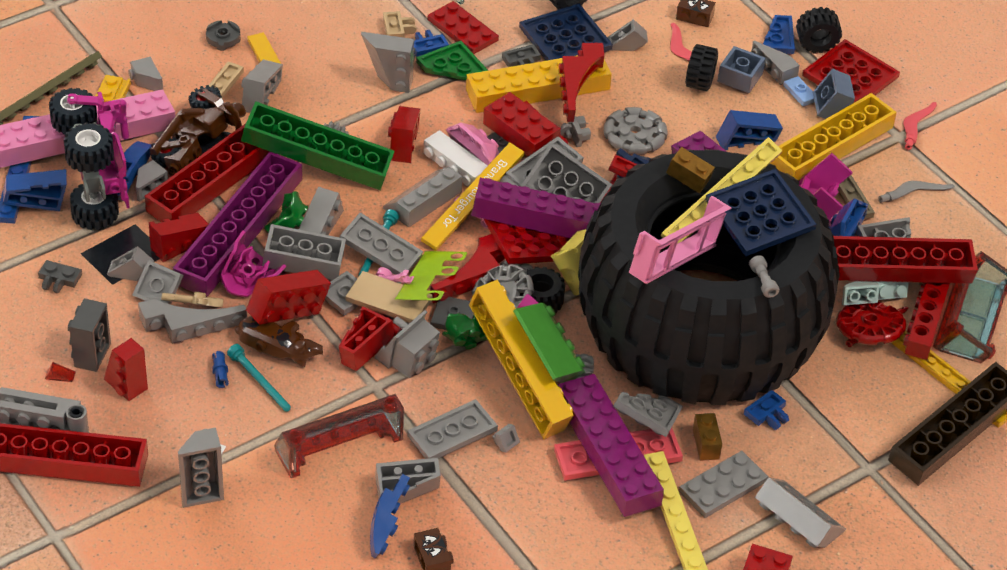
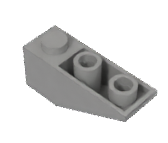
(777, 64)

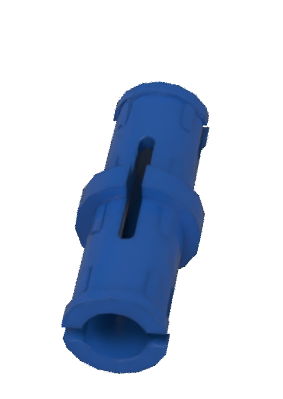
(220, 369)

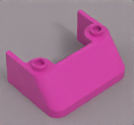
(824, 182)

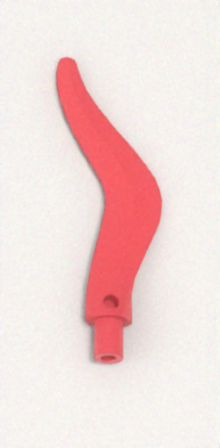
(676, 43)
(910, 124)

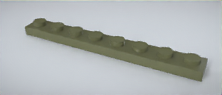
(49, 86)

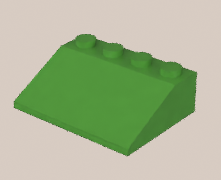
(550, 342)

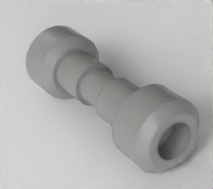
(769, 287)

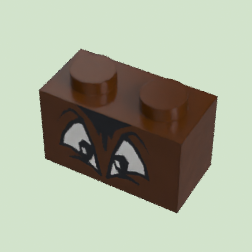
(696, 11)
(432, 550)

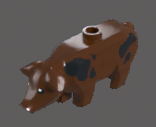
(278, 340)

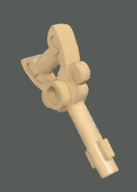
(198, 298)

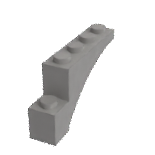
(187, 322)

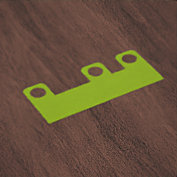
(424, 273)

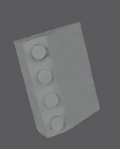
(565, 175)

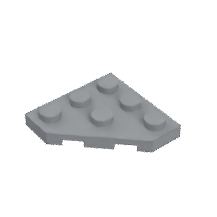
(653, 412)

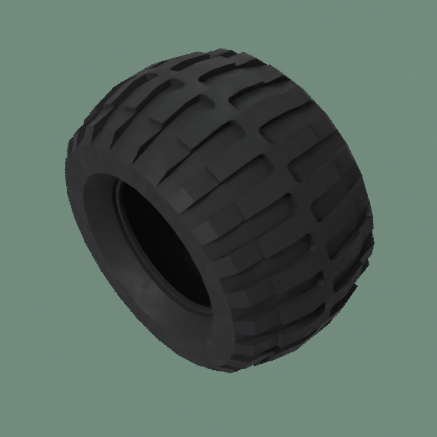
(695, 333)

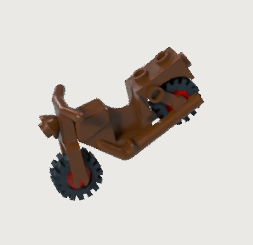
(206, 116)

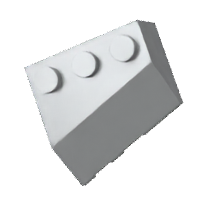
(391, 59)
(890, 228)

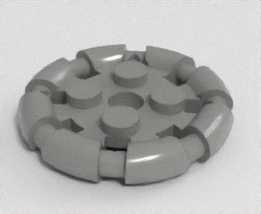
(646, 130)
(507, 277)

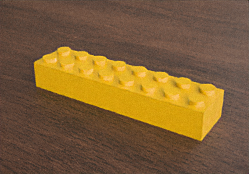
(529, 83)
(836, 135)
(520, 360)

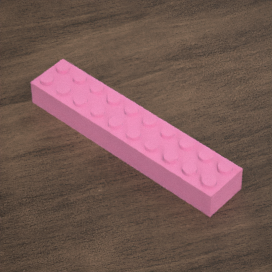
(37, 139)

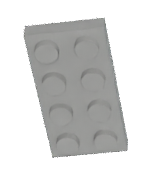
(380, 245)
(452, 430)
(723, 484)

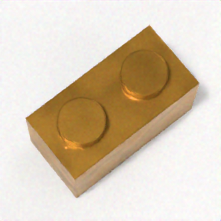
(690, 170)
(707, 436)

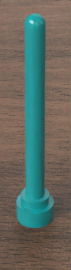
(390, 218)
(237, 354)

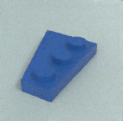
(781, 34)

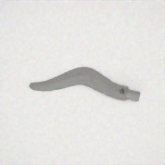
(910, 186)

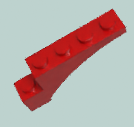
(576, 71)
(485, 258)

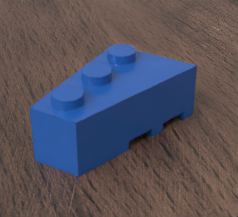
(747, 128)
(36, 189)

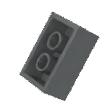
(89, 335)

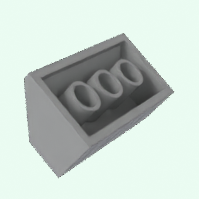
(426, 196)
(201, 468)
(799, 513)

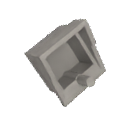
(411, 346)

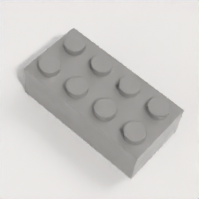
(304, 251)

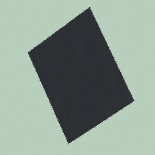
(115, 246)

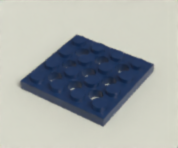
(579, 21)
(773, 215)

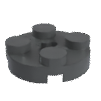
(230, 34)

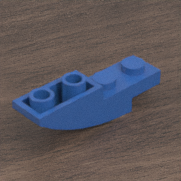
(135, 157)
(383, 521)

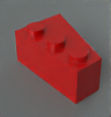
(403, 133)
(175, 236)
(365, 338)
(127, 370)

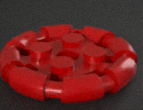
(876, 323)

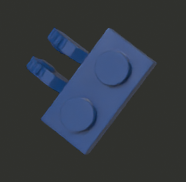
(428, 44)
(765, 408)

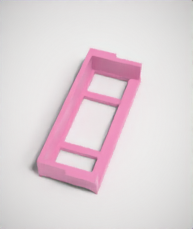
(650, 264)

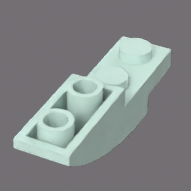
(871, 291)

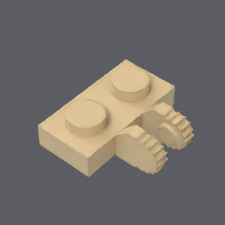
(397, 25)

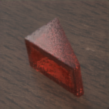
(59, 373)

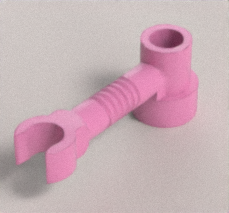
(387, 274)

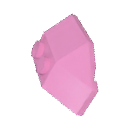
(474, 141)

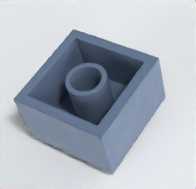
(741, 69)
(833, 94)

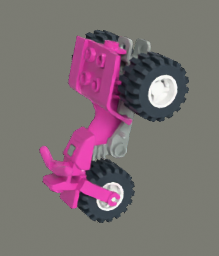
(94, 151)

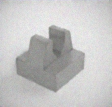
(506, 438)

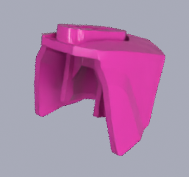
(241, 261)

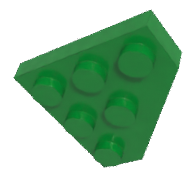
(451, 61)

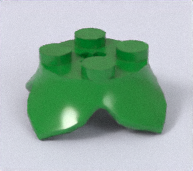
(292, 212)
(463, 330)

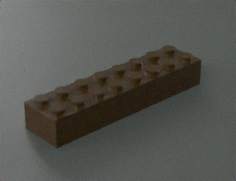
(952, 425)

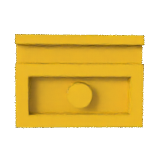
(114, 88)

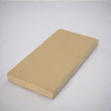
(380, 295)

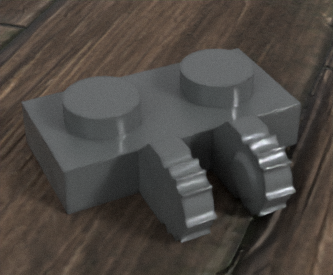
(521, 56)
(60, 274)

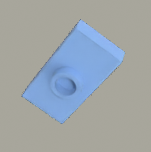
(799, 90)

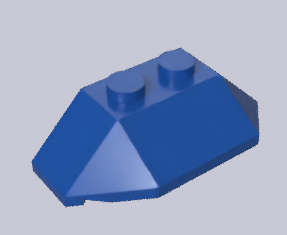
(848, 218)

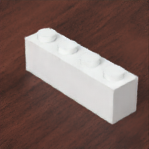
(451, 154)

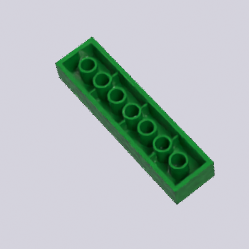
(317, 145)

